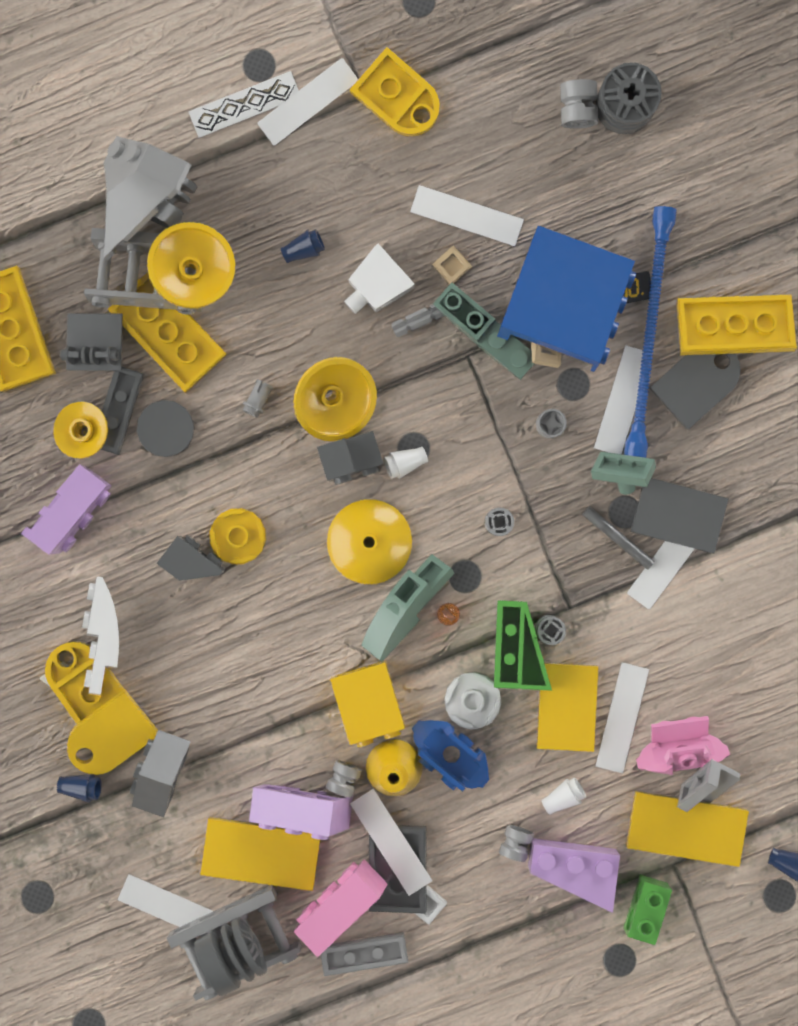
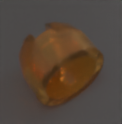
(453, 609)

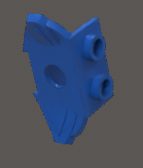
(433, 738)

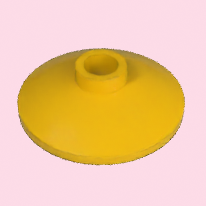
(70, 424)

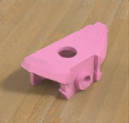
(681, 746)

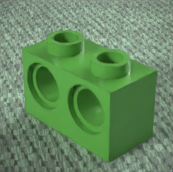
(647, 909)

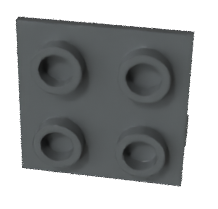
(93, 342)

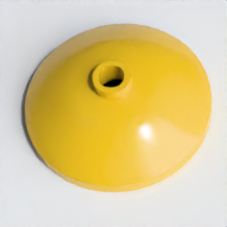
(194, 247)
(348, 406)
(387, 529)

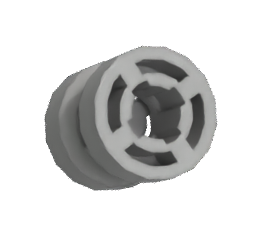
(551, 423)
(495, 521)
(546, 628)
(343, 778)
(516, 843)

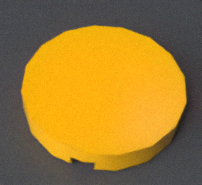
(237, 536)

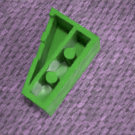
(517, 649)

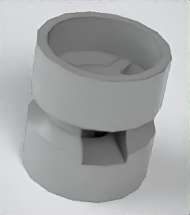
(579, 106)

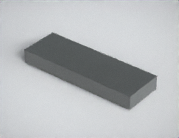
(120, 406)

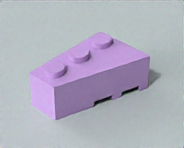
(68, 511)
(300, 811)
(577, 868)

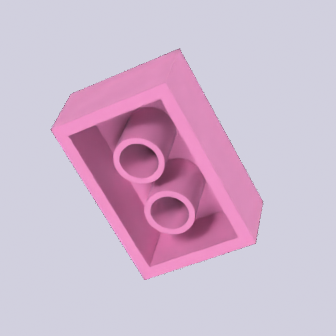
(339, 906)

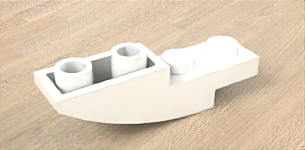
(102, 624)

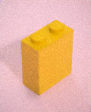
(368, 704)

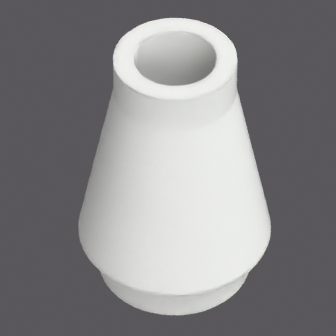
(403, 462)
(564, 796)

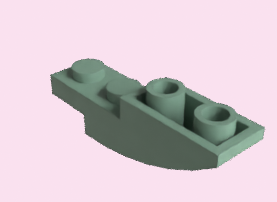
(483, 331)
(400, 608)

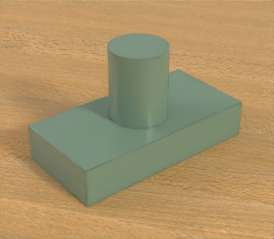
(623, 470)

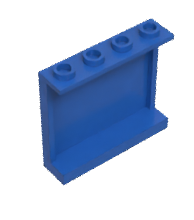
(568, 296)

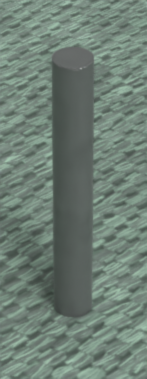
(618, 537)

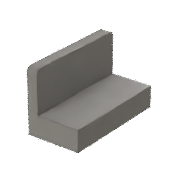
(706, 784)

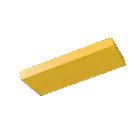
(736, 324)
(171, 339)
(22, 344)
(703, 833)
(259, 855)

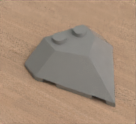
(136, 183)

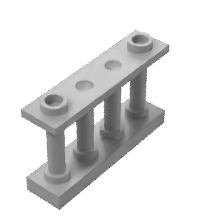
(135, 247)
(260, 900)

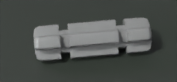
(416, 320)

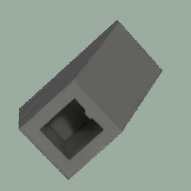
(188, 562)

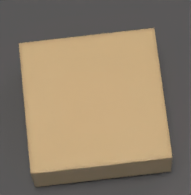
(452, 265)

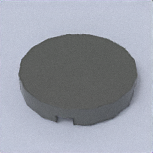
(165, 428)

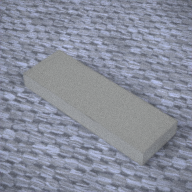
(364, 954)

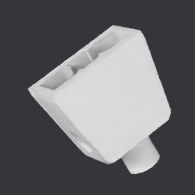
(377, 282)

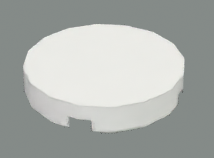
(472, 700)

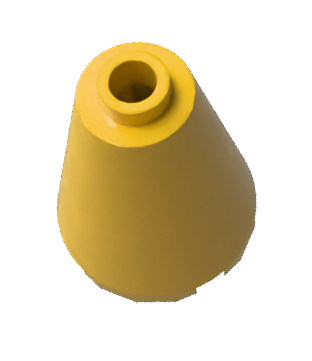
(393, 757)

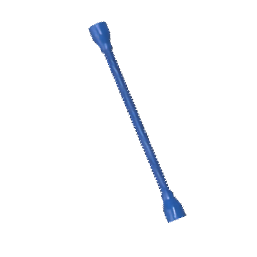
(663, 223)

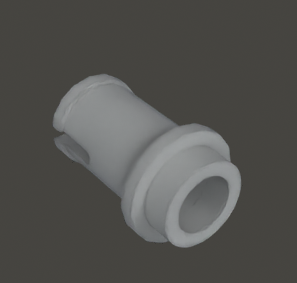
(257, 398)

